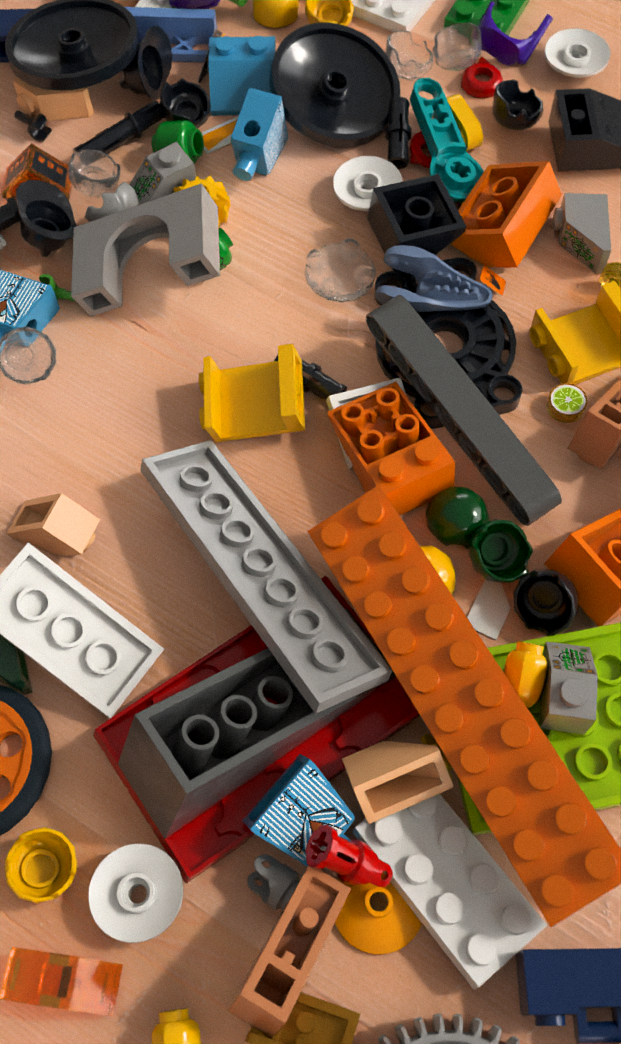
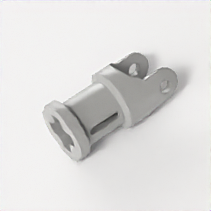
(277, 881)

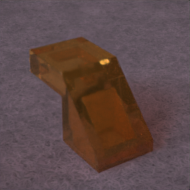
(61, 981)

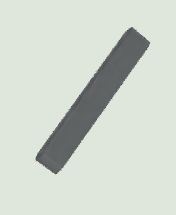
(463, 410)

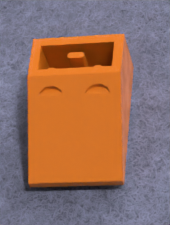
(393, 448)

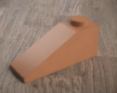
(600, 429)
(289, 952)

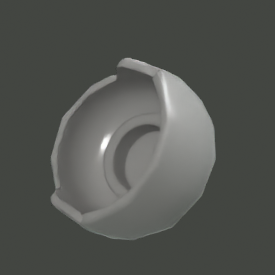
(122, 199)

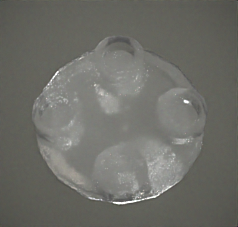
(340, 271)

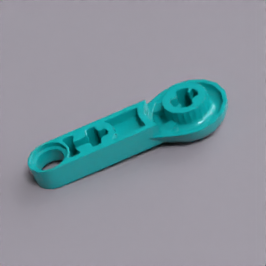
(444, 140)

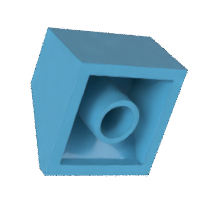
(235, 68)

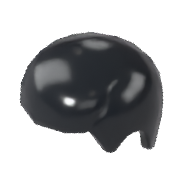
(185, 102)
(516, 108)
(546, 601)

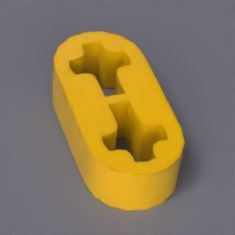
(466, 121)

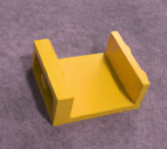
(583, 341)
(253, 398)

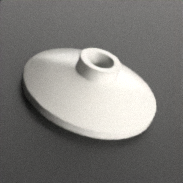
(577, 53)
(358, 177)
(112, 889)

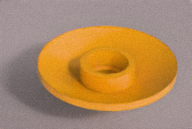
(374, 930)

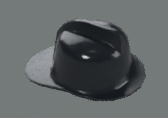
(150, 65)
(44, 215)

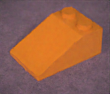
(594, 565)

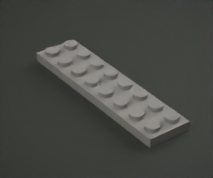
(266, 576)

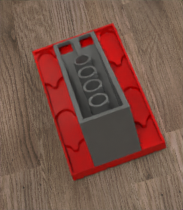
(225, 733)

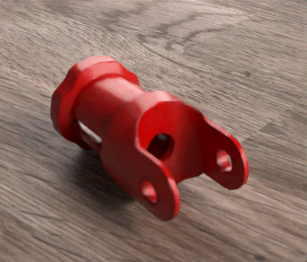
(355, 859)

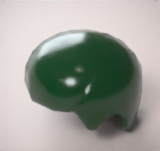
(456, 515)
(500, 551)

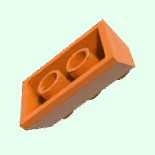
(507, 212)

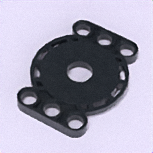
(481, 338)

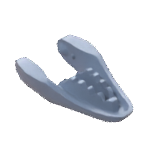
(438, 284)

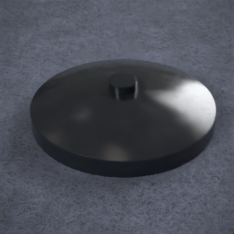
(72, 43)
(334, 84)

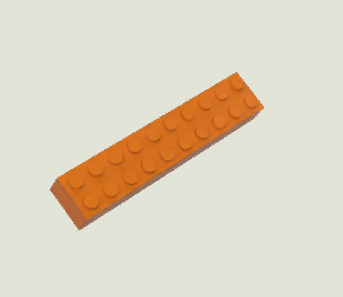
(471, 709)

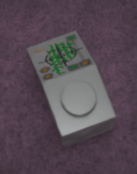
(162, 173)
(584, 228)
(569, 689)

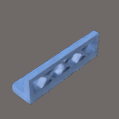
(182, 26)

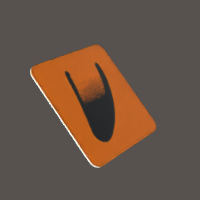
(492, 280)

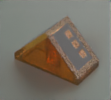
(36, 165)

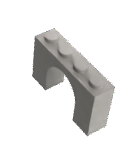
(107, 244)

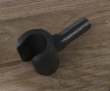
(36, 125)

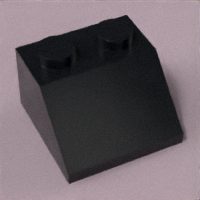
(415, 215)

